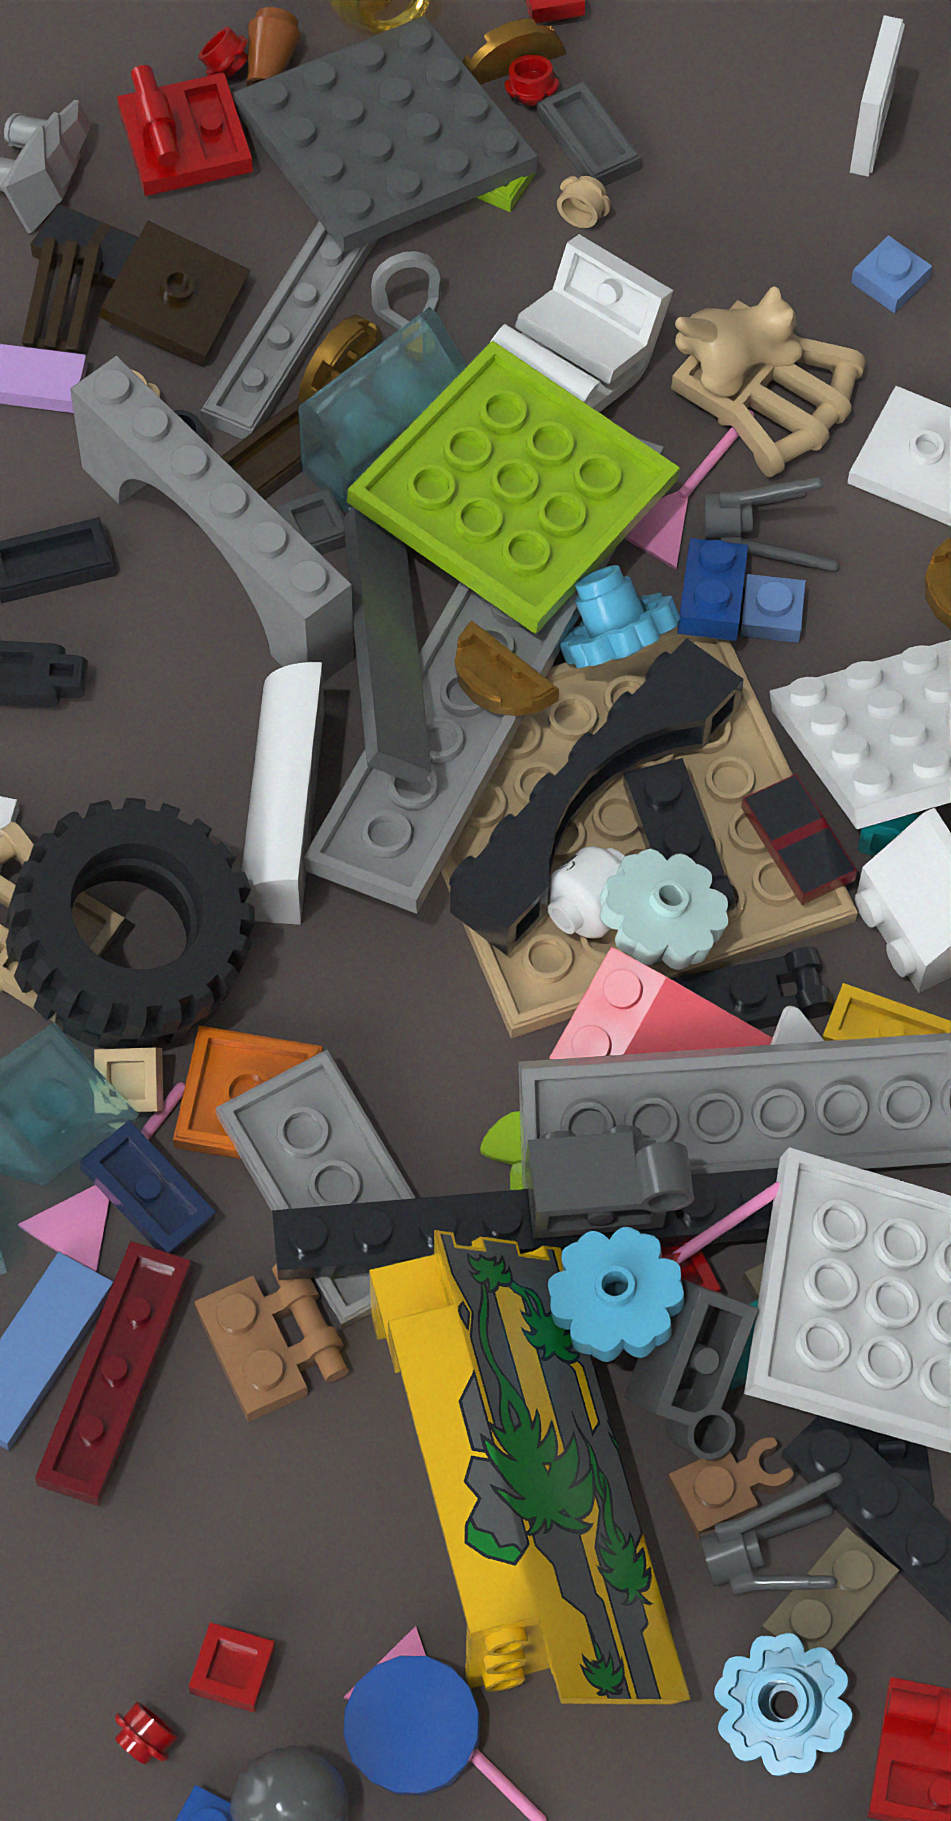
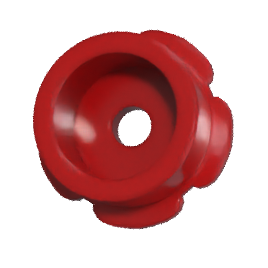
(224, 53)
(531, 79)
(144, 1734)

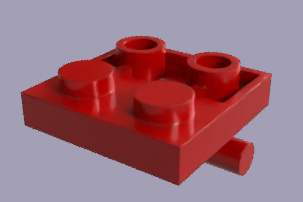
(182, 131)
(913, 1754)

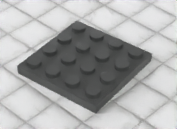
(384, 133)

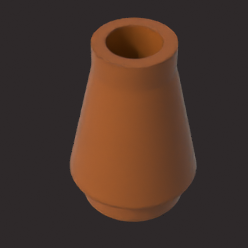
(271, 43)

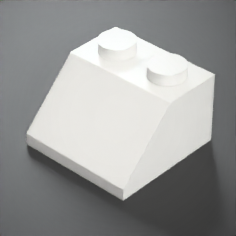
(909, 900)

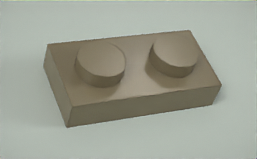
(829, 1615)

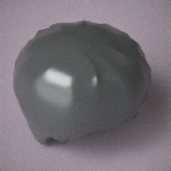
(290, 1786)

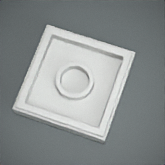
(877, 96)

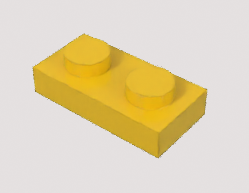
(868, 1015)

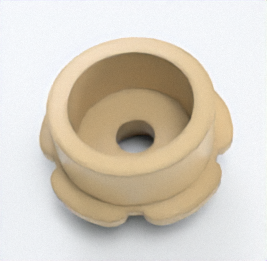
(583, 201)

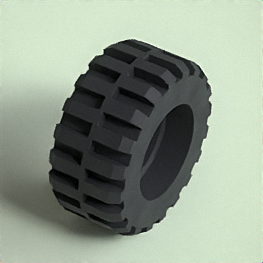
(139, 849)

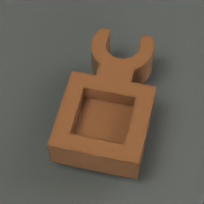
(724, 1489)

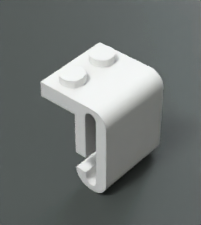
(593, 325)

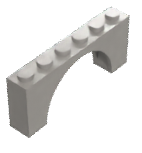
(138, 440)

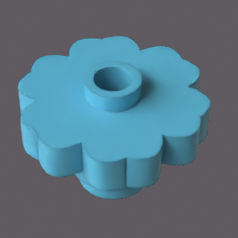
(615, 619)
(616, 1294)
(749, 1694)

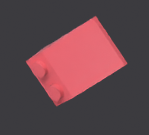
(645, 1012)

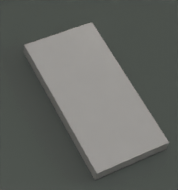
(313, 1149)

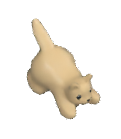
(738, 338)

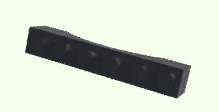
(672, 712)

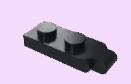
(39, 674)

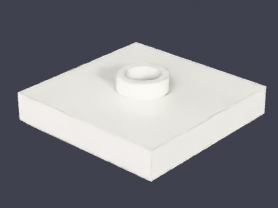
(909, 456)

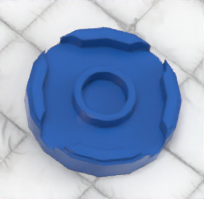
(412, 1725)

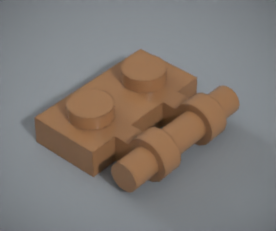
(252, 1349)

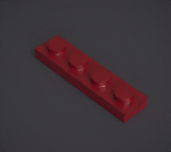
(114, 1373)

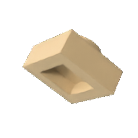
(134, 1075)

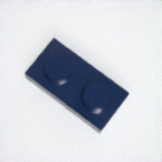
(147, 1189)

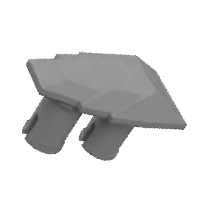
(45, 163)

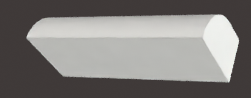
(284, 791)

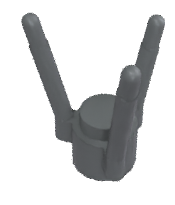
(731, 513)
(734, 1546)

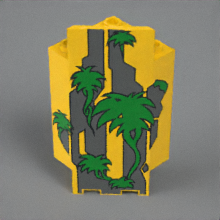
(525, 1477)

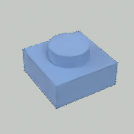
(891, 274)
(772, 608)

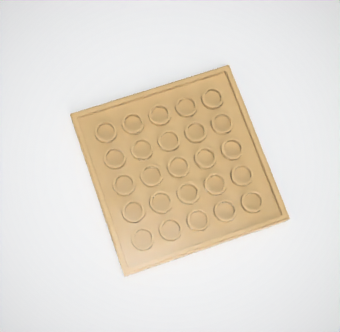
(553, 969)

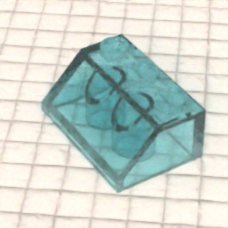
(375, 402)

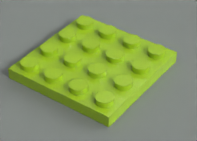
(513, 486)

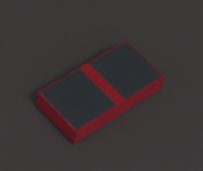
(799, 839)

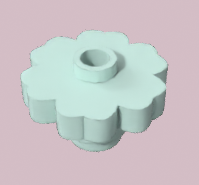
(663, 909)

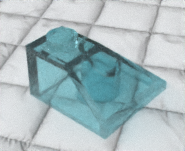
(53, 1108)

